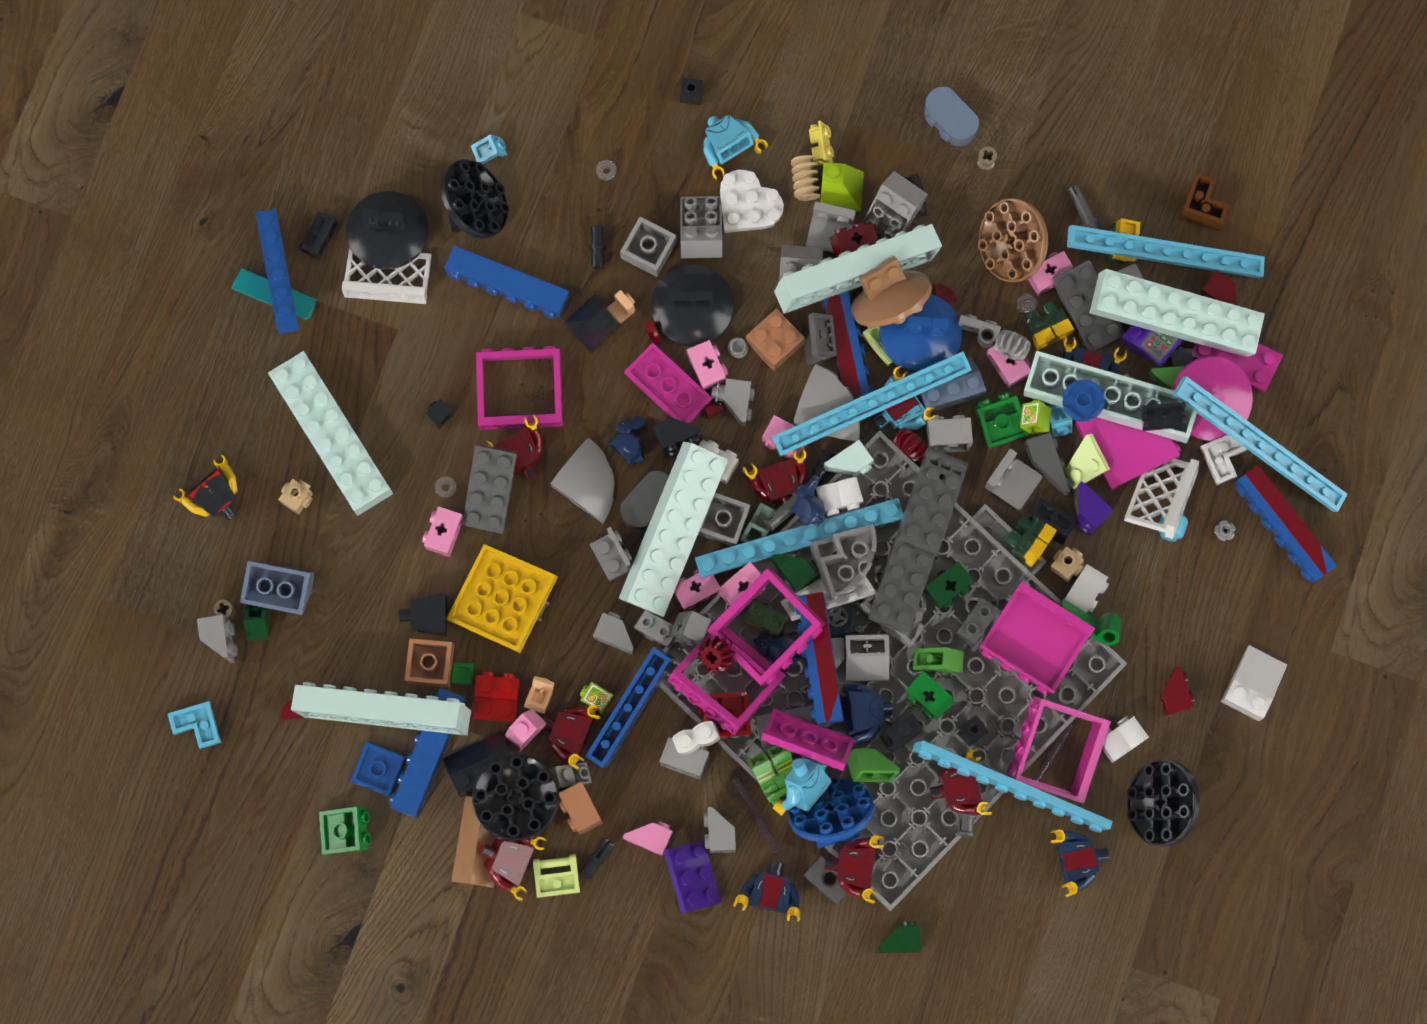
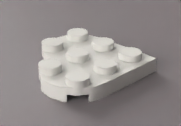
(748, 204)

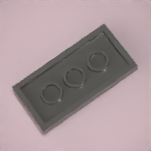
(1076, 291)
(489, 488)

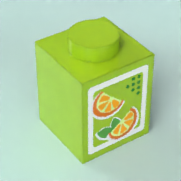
(1035, 417)
(597, 696)

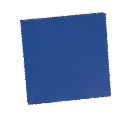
(378, 769)

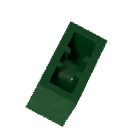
(937, 588)

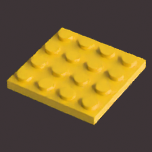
(502, 598)

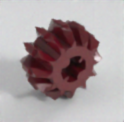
(910, 444)
(716, 654)

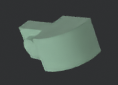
(756, 528)

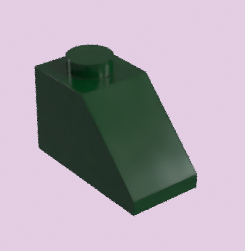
(795, 570)
(256, 622)
(903, 940)

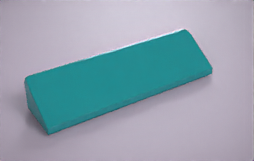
(258, 288)

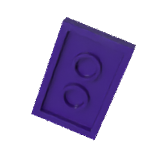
(692, 876)

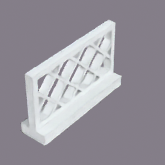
(387, 292)
(1178, 502)

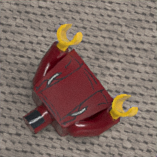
(529, 448)
(779, 480)
(571, 732)
(960, 791)
(508, 862)
(856, 867)

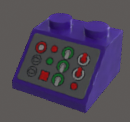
(1150, 344)
(1089, 509)

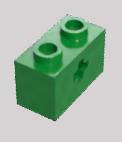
(927, 685)

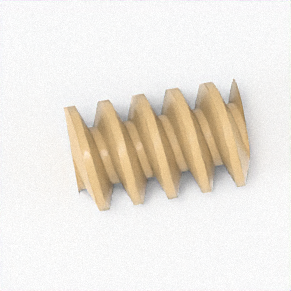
(803, 178)

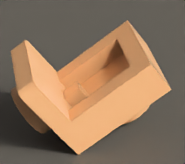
(622, 307)
(539, 694)

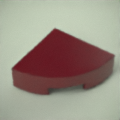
(944, 293)
(652, 333)
(712, 410)
(287, 713)

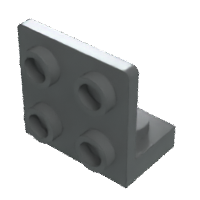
(819, 338)

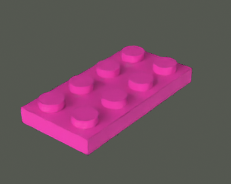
(1258, 367)
(668, 385)
(808, 739)

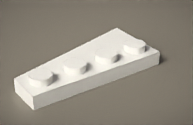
(862, 590)

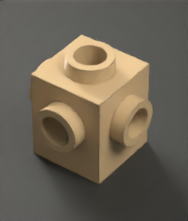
(294, 502)
(1064, 570)

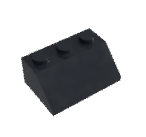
(468, 763)

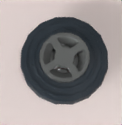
(847, 616)

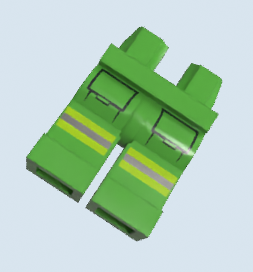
(772, 781)

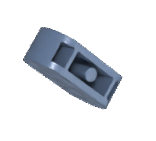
(951, 116)

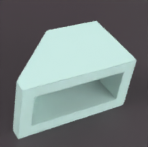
(851, 461)

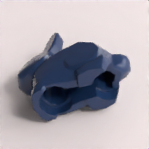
(626, 441)
(808, 506)
(776, 647)

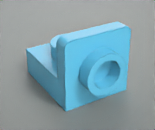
(489, 148)
(1060, 422)

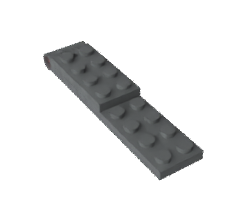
(918, 540)

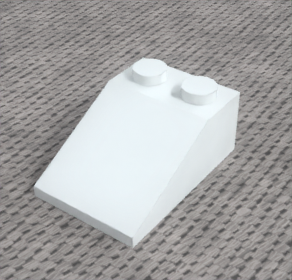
(1254, 683)

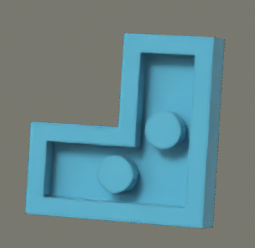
(199, 718)

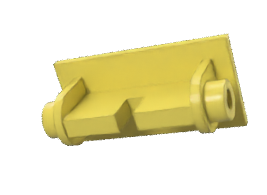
(820, 135)

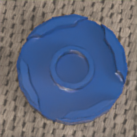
(1083, 400)

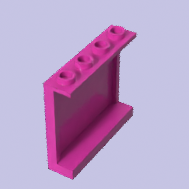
(1128, 450)
(1036, 639)

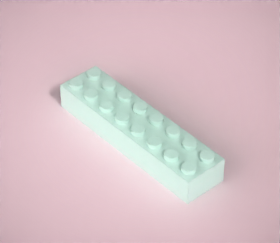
(843, 273)
(1177, 313)
(1122, 394)
(330, 433)
(673, 528)
(381, 709)

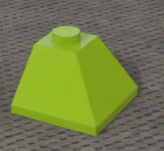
(842, 186)

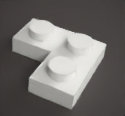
(1217, 457)

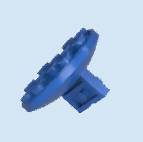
(923, 336)
(836, 815)

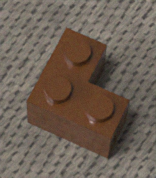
(1200, 207)

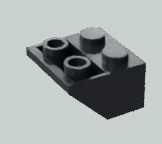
(672, 433)

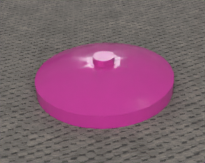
(1226, 383)

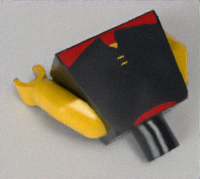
(212, 493)

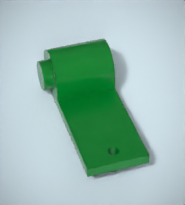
(1106, 627)

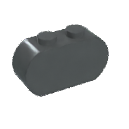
(642, 501)

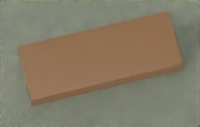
(468, 863)

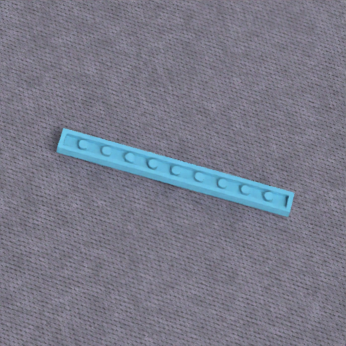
(1165, 251)
(871, 403)
(1259, 444)
(796, 538)
(1004, 784)

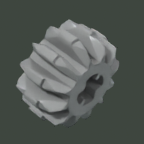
(1012, 345)

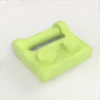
(556, 883)

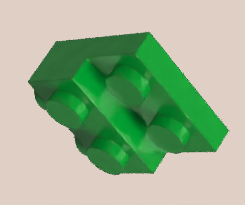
(1000, 419)
(344, 830)

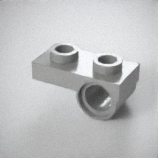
(976, 326)
(655, 629)

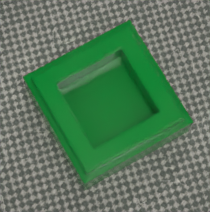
(462, 673)

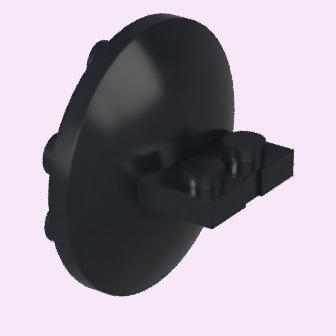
(474, 199)
(387, 230)
(692, 305)
(515, 797)
(1163, 802)

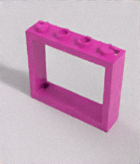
(516, 422)
(798, 646)
(709, 705)
(1088, 760)

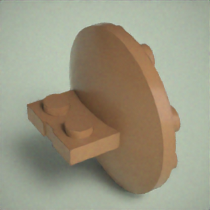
(1013, 240)
(890, 295)

